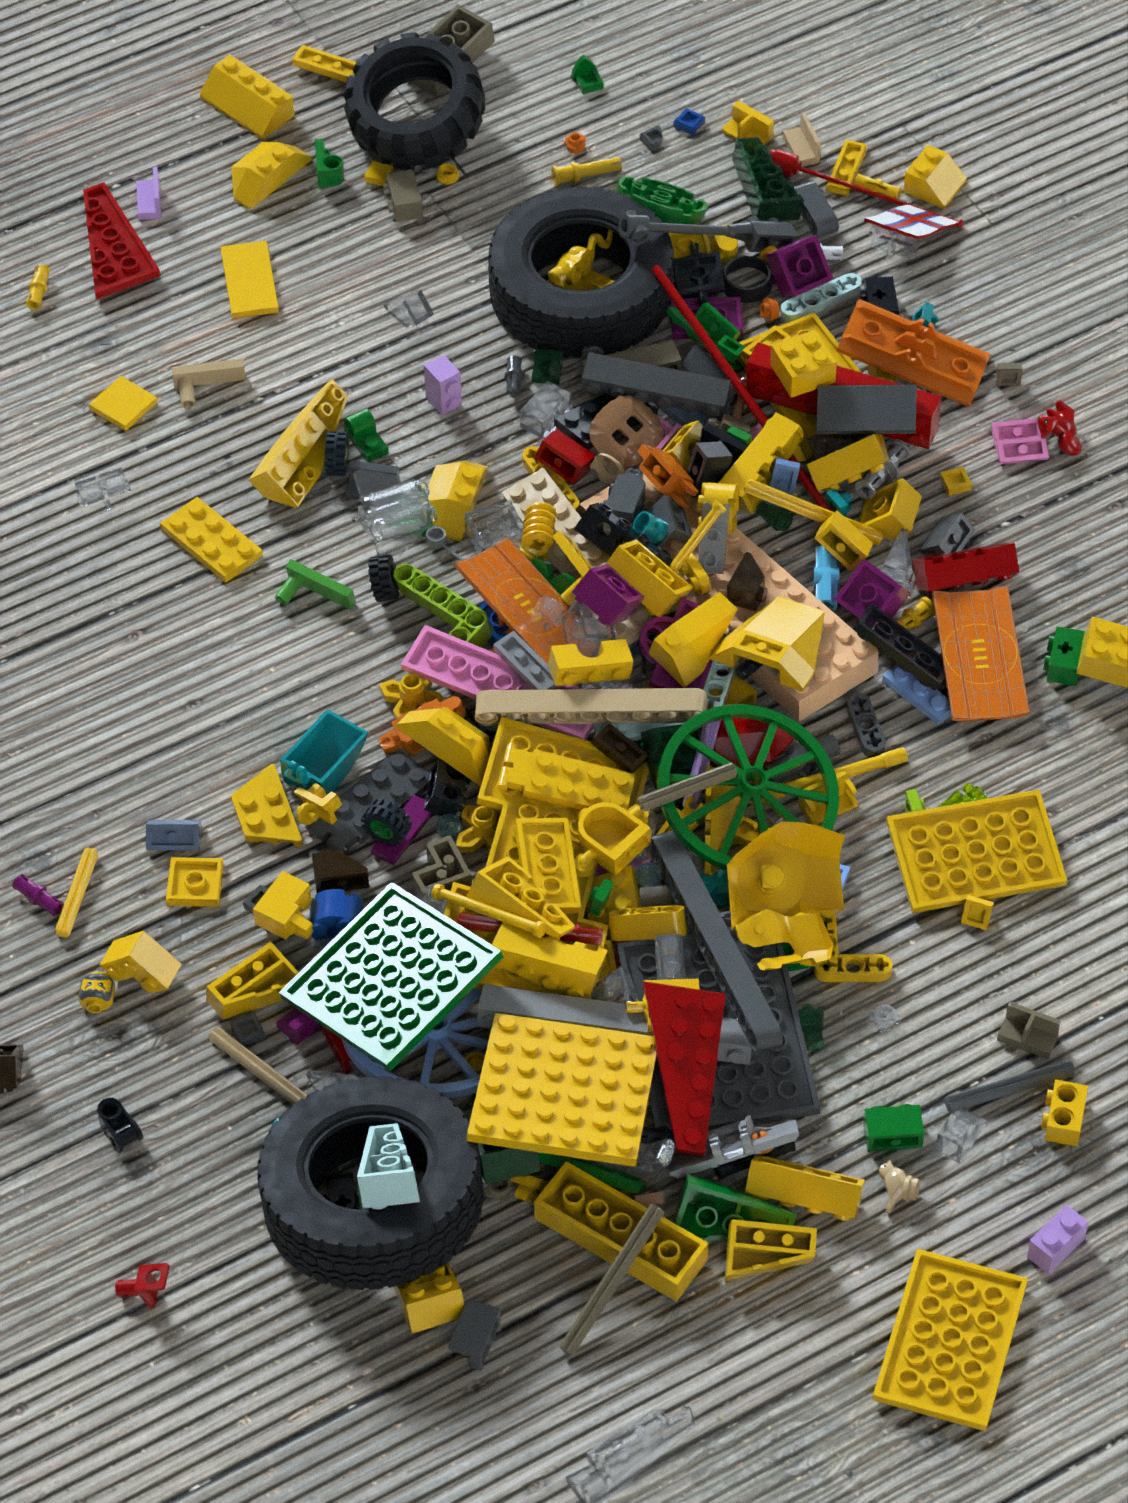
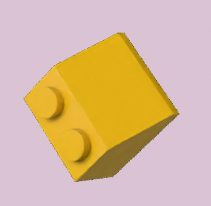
(934, 177)
(892, 509)

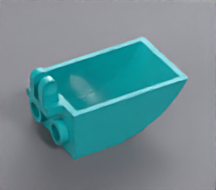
(323, 753)

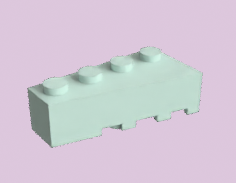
(386, 1170)

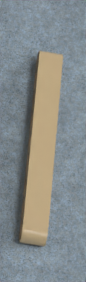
(590, 705)

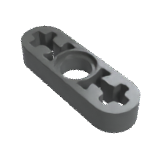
(867, 715)

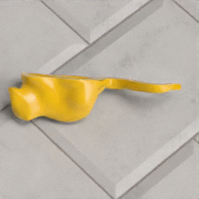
(577, 261)

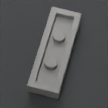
(525, 662)

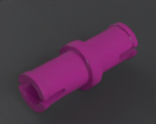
(37, 895)

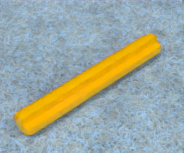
(76, 892)

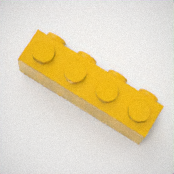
(805, 1187)

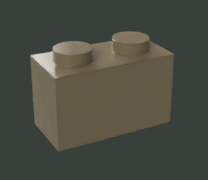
(403, 195)

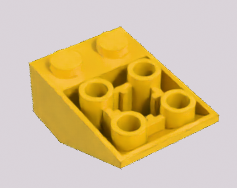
(431, 1299)

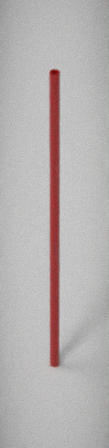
(731, 375)

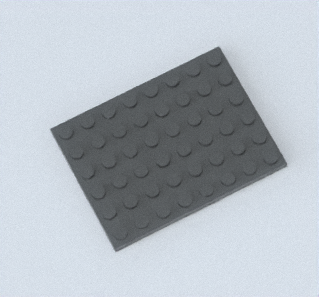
(778, 1078)

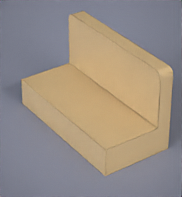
(803, 142)

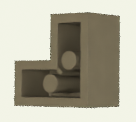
(444, 867)

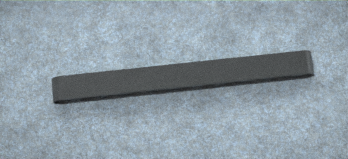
(716, 942)

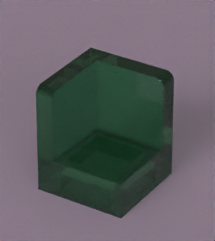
(547, 366)

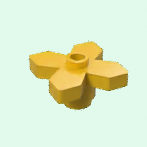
(408, 693)
(481, 828)

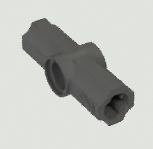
(828, 743)

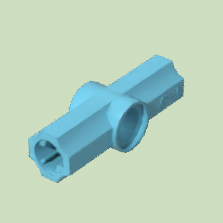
(826, 577)

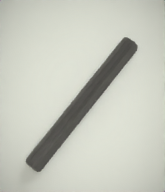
(1009, 1086)

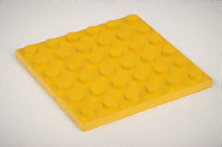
(563, 1090)

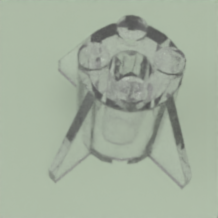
(392, 510)

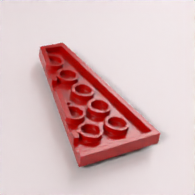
(115, 248)
(686, 1043)

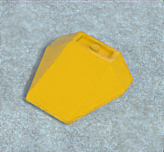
(778, 636)

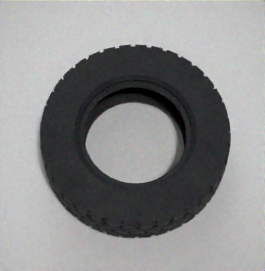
(572, 319)
(373, 1244)

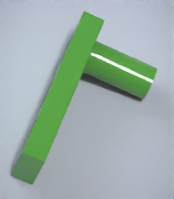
(303, 576)

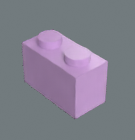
(443, 385)
(1057, 1239)

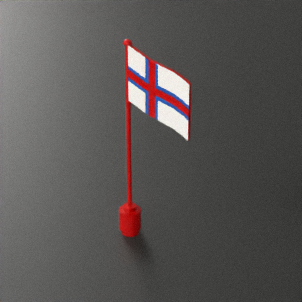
(906, 219)

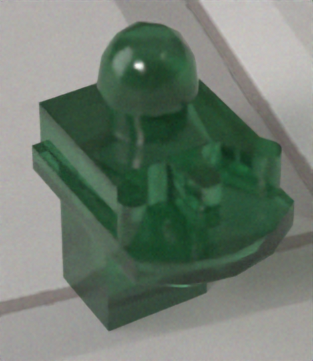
(811, 1025)

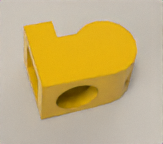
(726, 246)

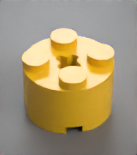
(723, 494)

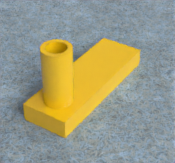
(576, 558)

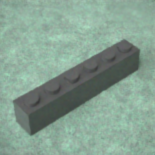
(656, 385)

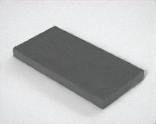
(866, 409)

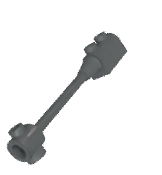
(754, 233)

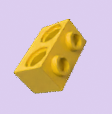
(1064, 1112)

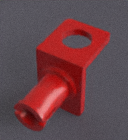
(145, 1284)

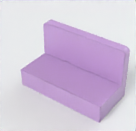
(149, 198)

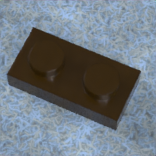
(620, 749)

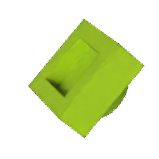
(912, 801)

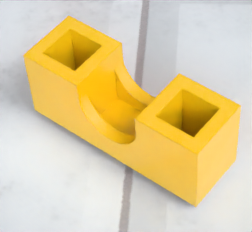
(573, 668)

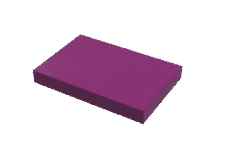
(727, 306)

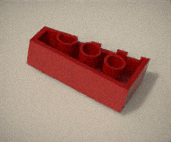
(965, 567)

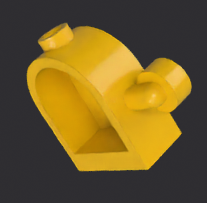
(610, 837)

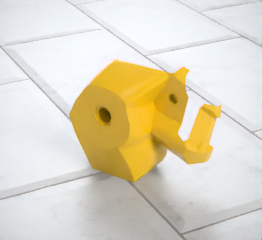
(784, 889)

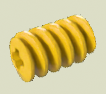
(538, 528)

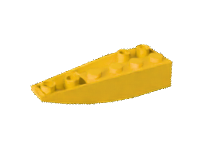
(299, 453)

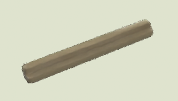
(687, 787)

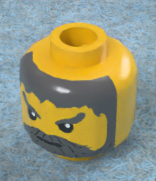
(96, 991)

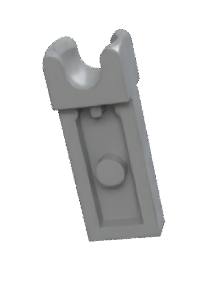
(713, 544)

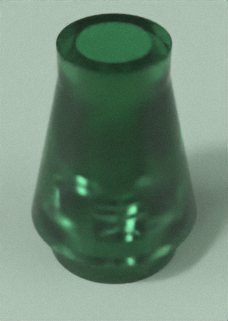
(775, 516)

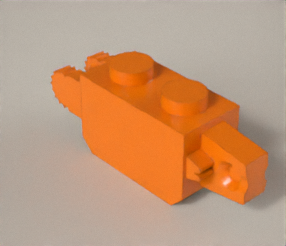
(666, 474)
(396, 739)

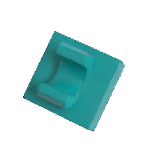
(926, 312)
(839, 502)

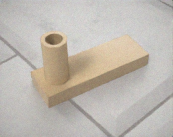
(206, 373)

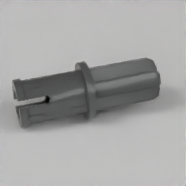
(513, 376)

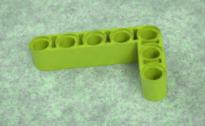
(468, 620)

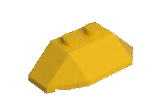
(265, 171)
(455, 492)
(450, 740)

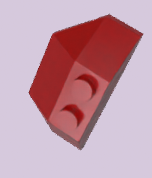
(751, 736)

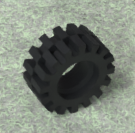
(382, 579)

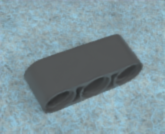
(816, 210)
(701, 362)

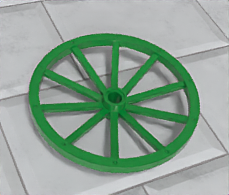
(747, 773)

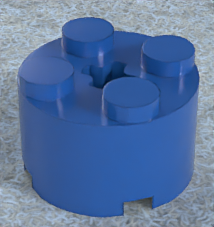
(333, 912)

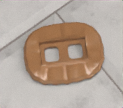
(613, 418)

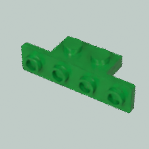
(712, 322)

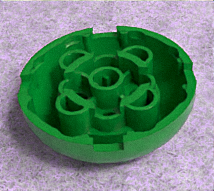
(666, 200)

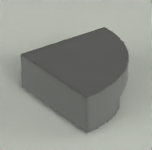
(652, 138)

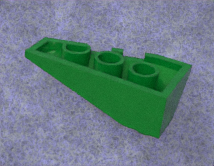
(709, 1207)

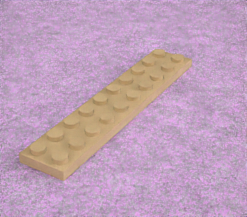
(541, 488)

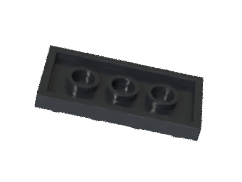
(578, 420)
(901, 646)

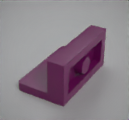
(297, 1025)

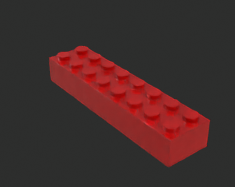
(765, 385)

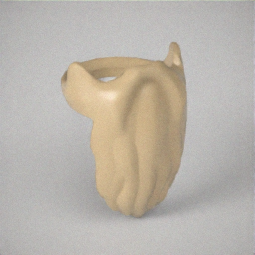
(606, 471)

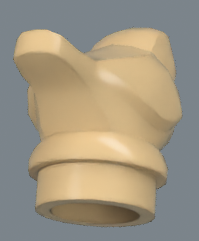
(898, 1185)

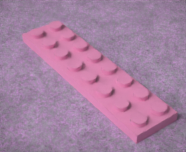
(471, 670)

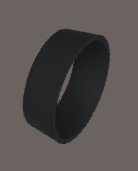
(748, 295)

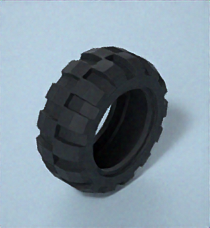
(408, 61)

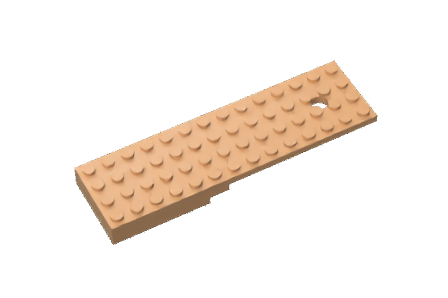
(842, 656)

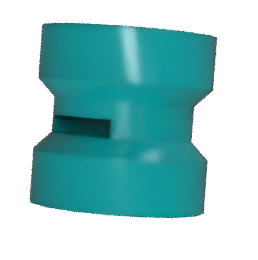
(653, 527)

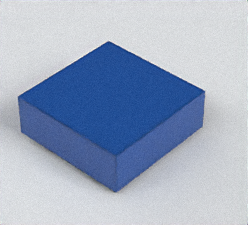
(689, 121)

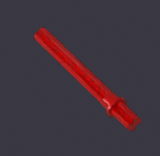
(489, 924)

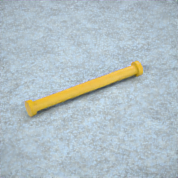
(697, 536)
(537, 928)

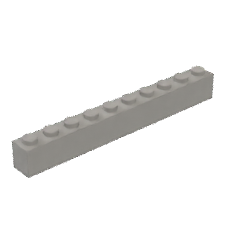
(592, 1013)

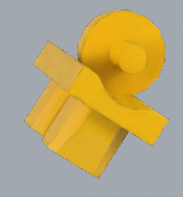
(317, 805)

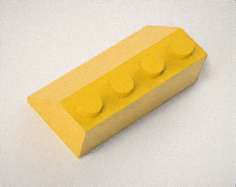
(247, 97)

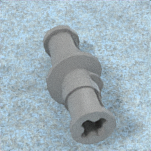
(885, 476)

